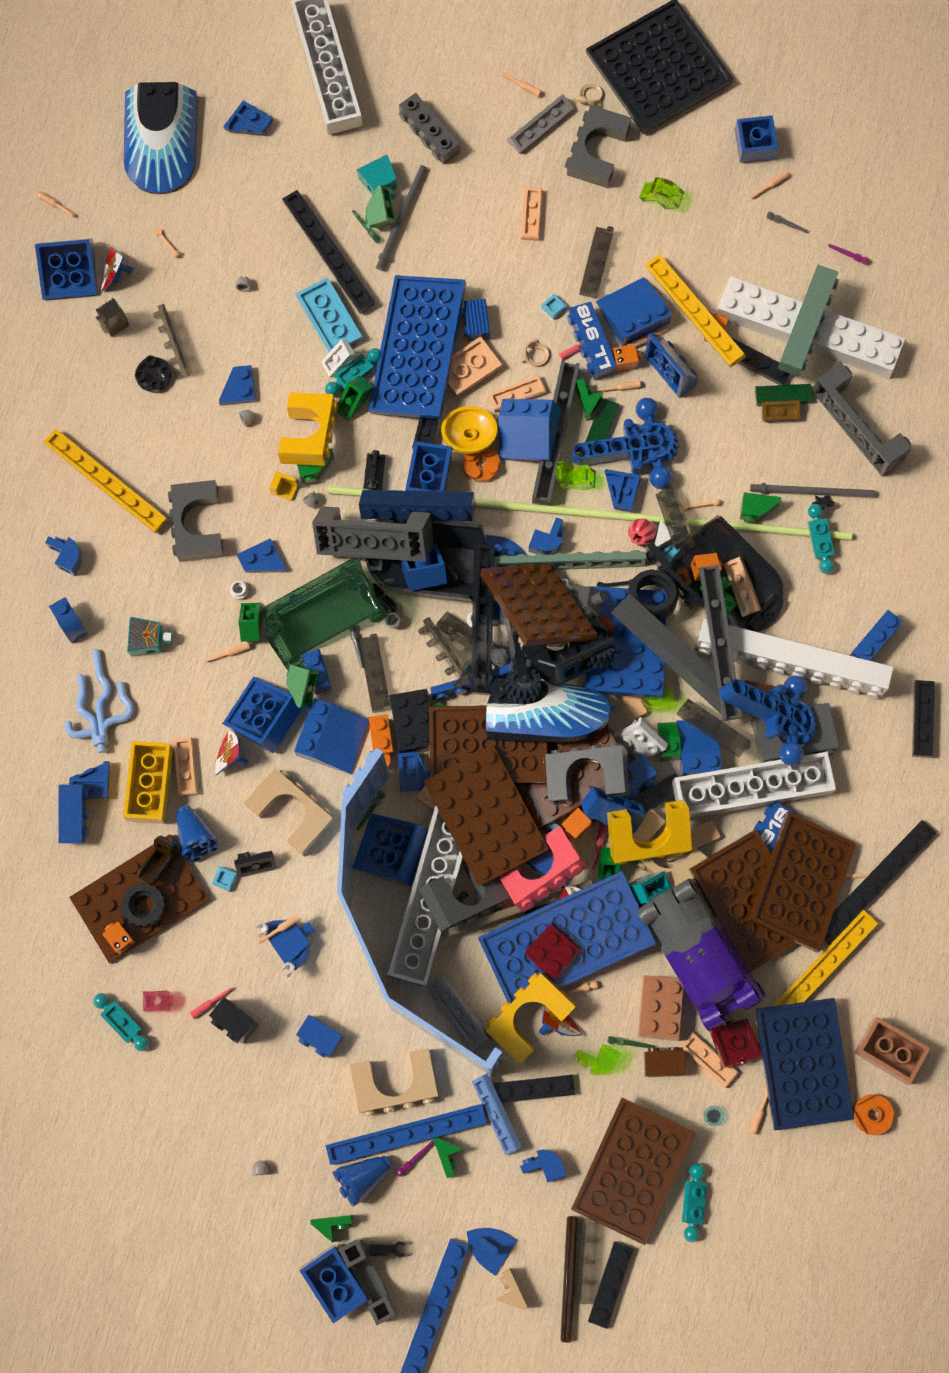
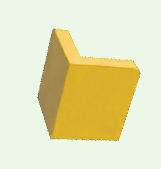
(283, 486)

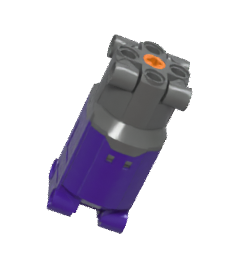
(701, 954)

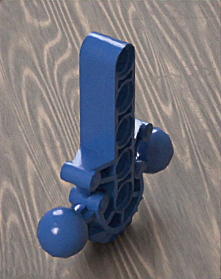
(647, 410)
(783, 716)

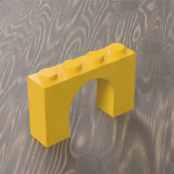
(312, 449)
(674, 839)
(539, 990)

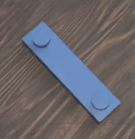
(496, 1114)

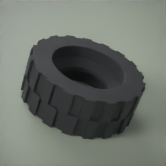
(158, 905)

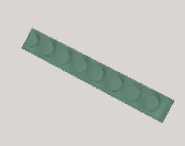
(577, 560)

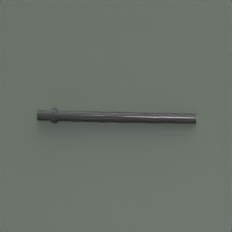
(384, 256)
(811, 490)

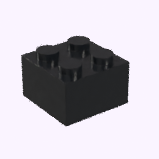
(233, 1020)

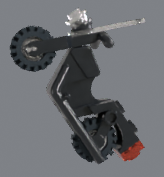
(553, 666)

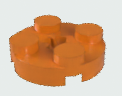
(489, 470)
(868, 1124)

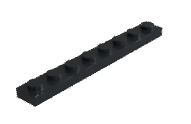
(328, 251)
(482, 623)
(878, 879)

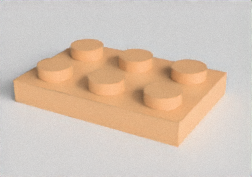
(471, 366)

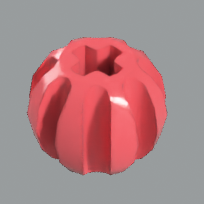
(642, 532)

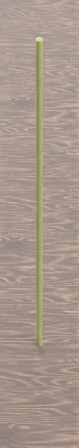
(616, 515)

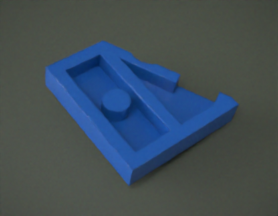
(248, 120)
(238, 387)
(622, 488)
(261, 558)
(411, 772)
(96, 780)

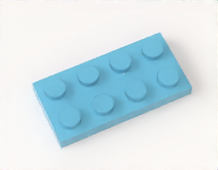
(328, 314)

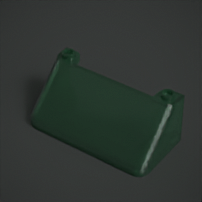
(320, 611)

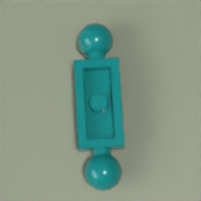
(358, 367)
(820, 538)
(121, 1022)
(694, 1202)

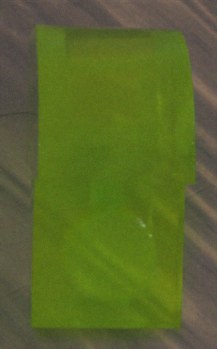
(664, 192)
(575, 477)
(659, 705)
(602, 1063)

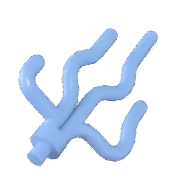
(99, 730)

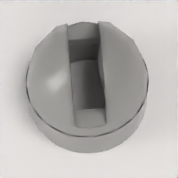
(243, 284)
(247, 417)
(311, 499)
(391, 618)
(260, 1168)

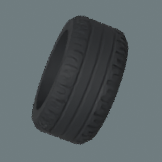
(659, 579)

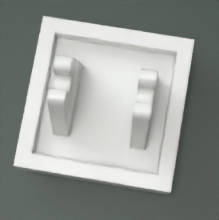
(640, 739)

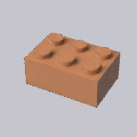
(660, 1008)
(892, 1050)

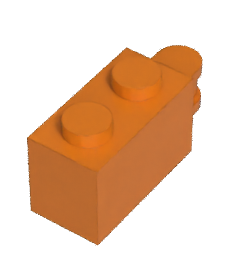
(381, 736)

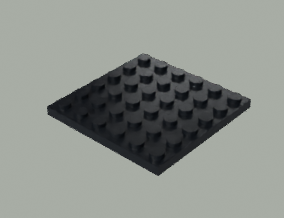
(659, 66)

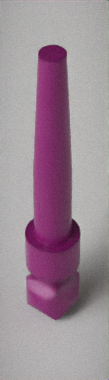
(857, 257)
(408, 1165)

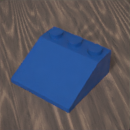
(66, 268)
(634, 311)
(670, 365)
(527, 429)
(263, 714)
(331, 736)
(391, 849)

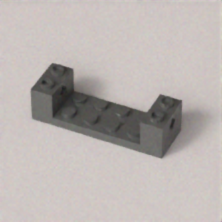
(829, 392)
(373, 539)

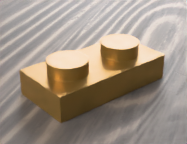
(780, 410)

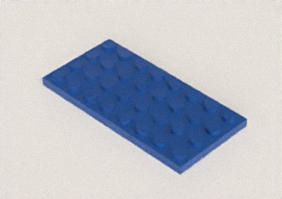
(417, 347)
(596, 918)

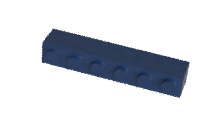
(400, 504)

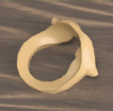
(596, 102)
(533, 344)

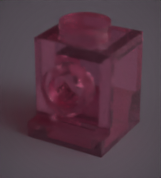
(149, 1005)

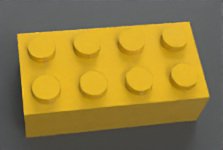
(148, 782)

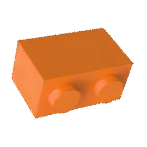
(578, 824)

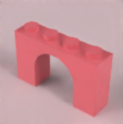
(566, 865)

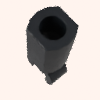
(385, 1249)

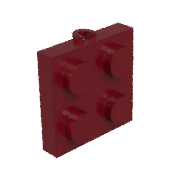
(552, 951)
(735, 1043)

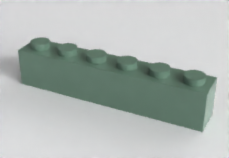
(808, 319)

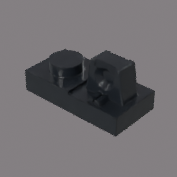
(253, 864)

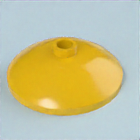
(469, 422)

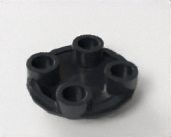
(153, 374)

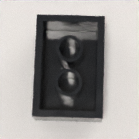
(411, 720)

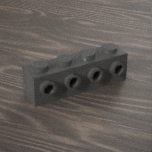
(429, 128)

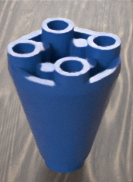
(194, 835)
(361, 1178)

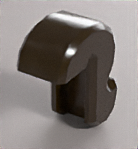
(157, 860)

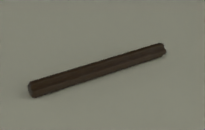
(569, 1279)

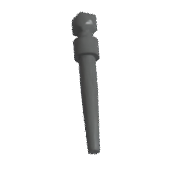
(777, 218)
(354, 636)

